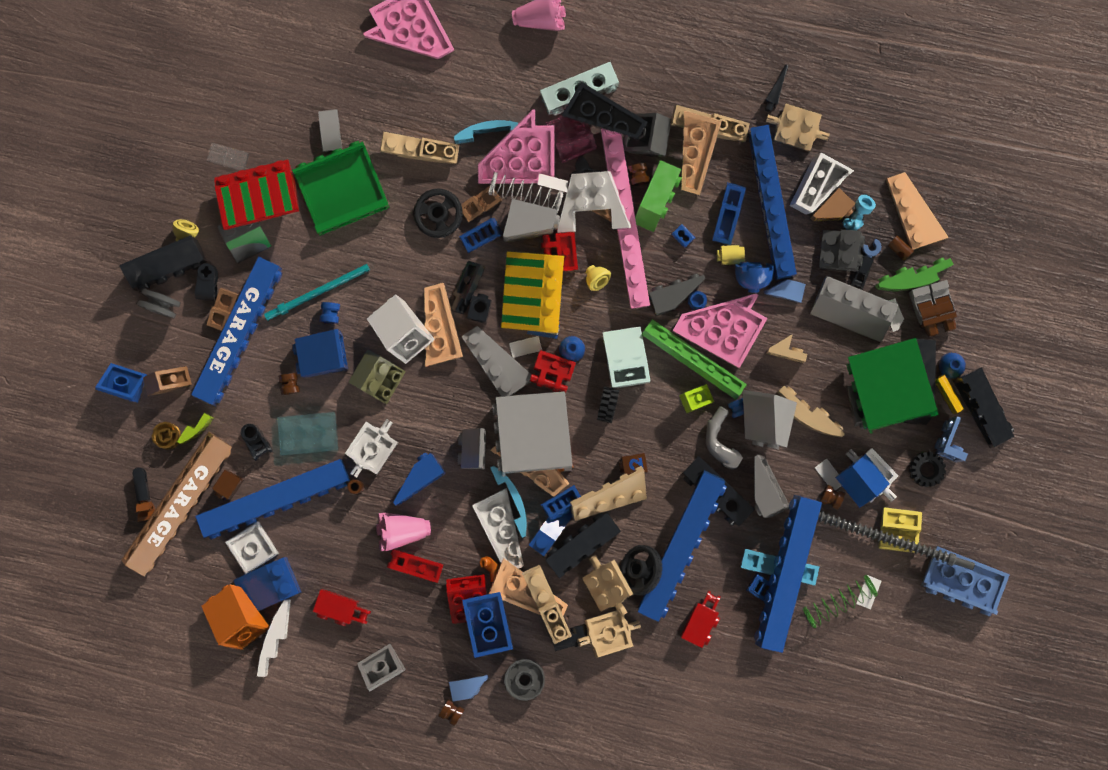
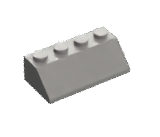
(853, 309)

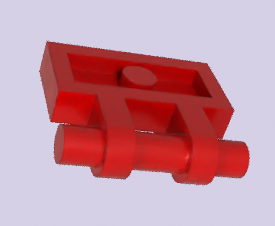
(565, 247)
(554, 366)

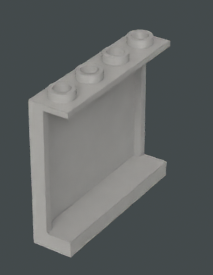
(532, 433)

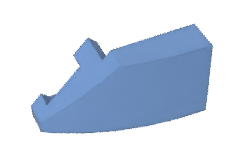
(788, 290)
(466, 688)

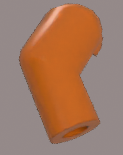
(490, 565)

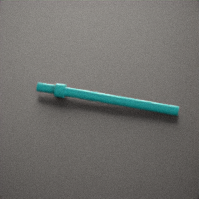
(284, 307)

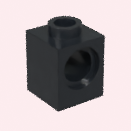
(483, 316)

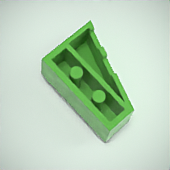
(657, 196)

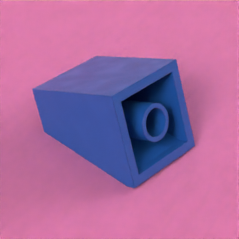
(320, 353)

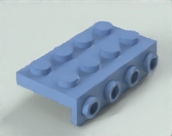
(974, 587)

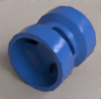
(329, 312)

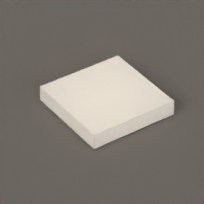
(252, 547)

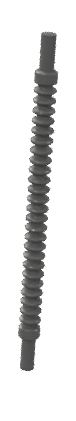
(951, 558)

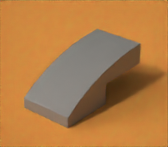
(330, 130)

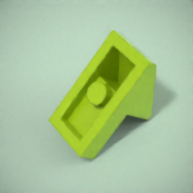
(696, 398)

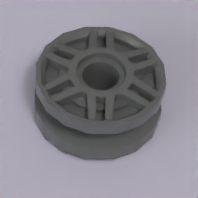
(158, 303)
(521, 691)

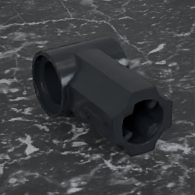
(577, 632)

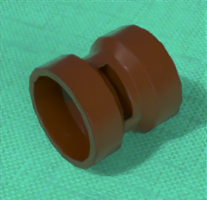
(638, 174)
(289, 384)
(832, 497)
(451, 712)

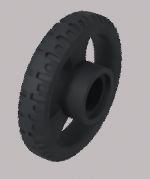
(441, 229)
(642, 570)

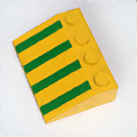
(532, 292)

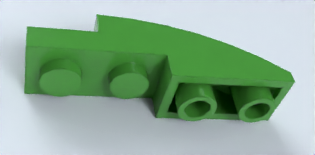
(908, 280)

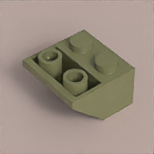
(377, 376)

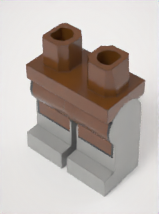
(933, 307)

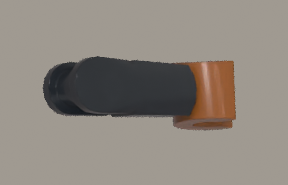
(144, 508)

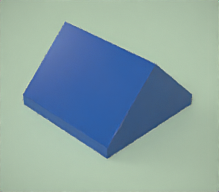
(122, 382)
(862, 480)

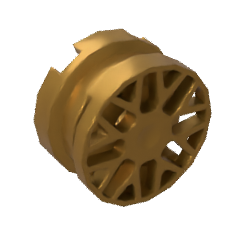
(166, 435)

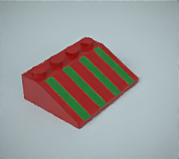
(256, 194)

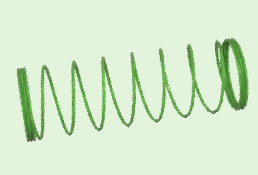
(872, 589)

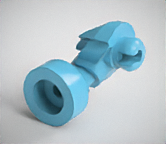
(863, 205)

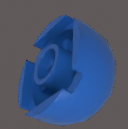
(753, 275)

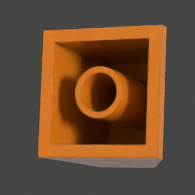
(234, 618)

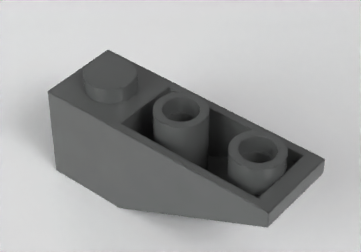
(670, 297)

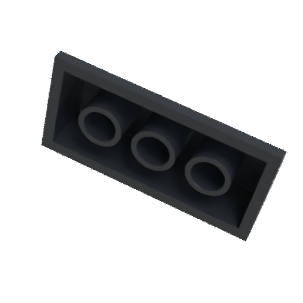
(163, 263)

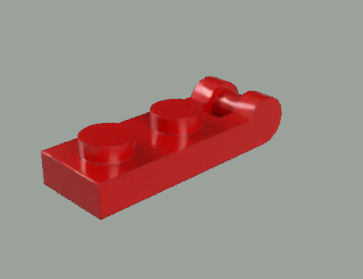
(416, 566)

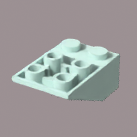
(626, 357)

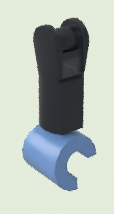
(867, 264)

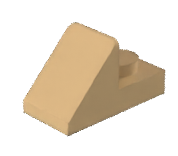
(782, 350)

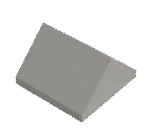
(380, 667)

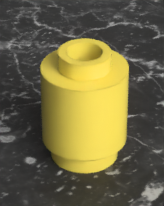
(731, 255)

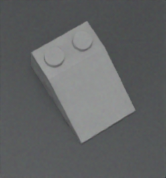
(473, 448)
(768, 493)

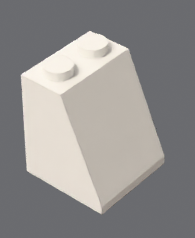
(400, 329)

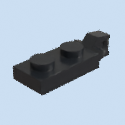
(467, 286)

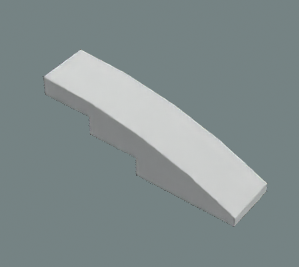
(277, 630)

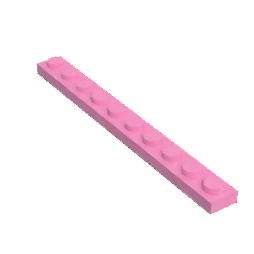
(627, 237)

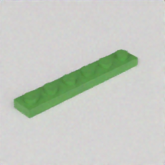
(694, 359)

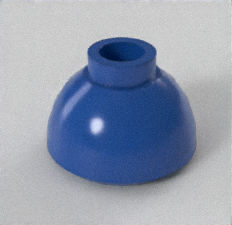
(572, 348)
(952, 365)

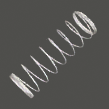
(558, 198)

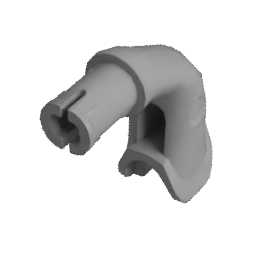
(728, 457)

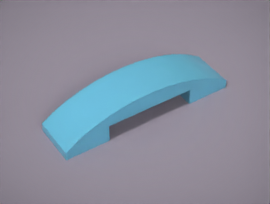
(466, 135)
(521, 522)
(765, 564)

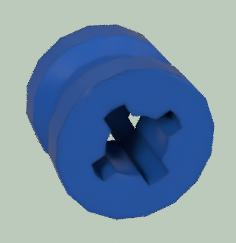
(737, 408)

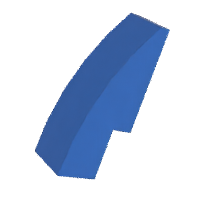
(729, 213)

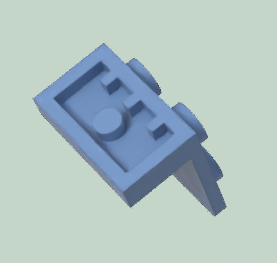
(943, 444)

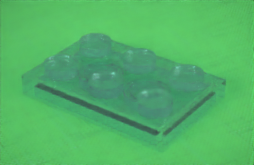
(307, 433)

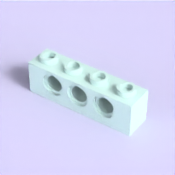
(603, 72)

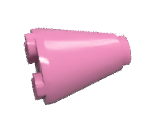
(540, 15)
(400, 530)

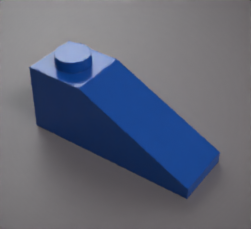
(549, 532)

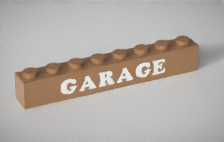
(176, 504)

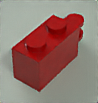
(339, 608)
(701, 621)

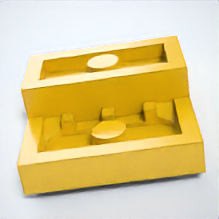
(948, 394)

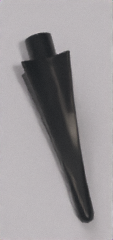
(773, 97)

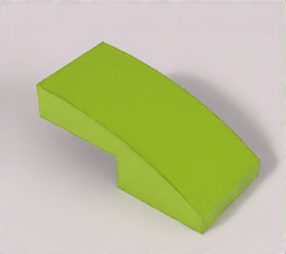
(191, 433)

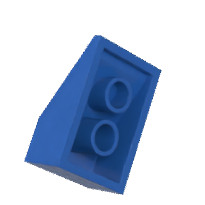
(421, 475)
(269, 584)
(487, 624)

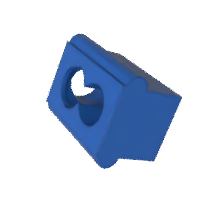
(686, 234)

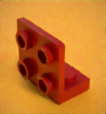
(461, 589)

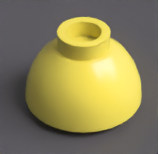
(184, 228)
(597, 277)

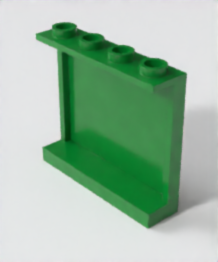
(340, 188)
(891, 385)

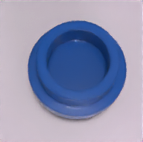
(697, 300)

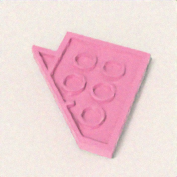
(410, 27)
(520, 154)
(723, 328)

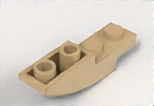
(729, 129)
(419, 149)
(815, 419)
(547, 604)

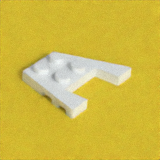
(591, 193)

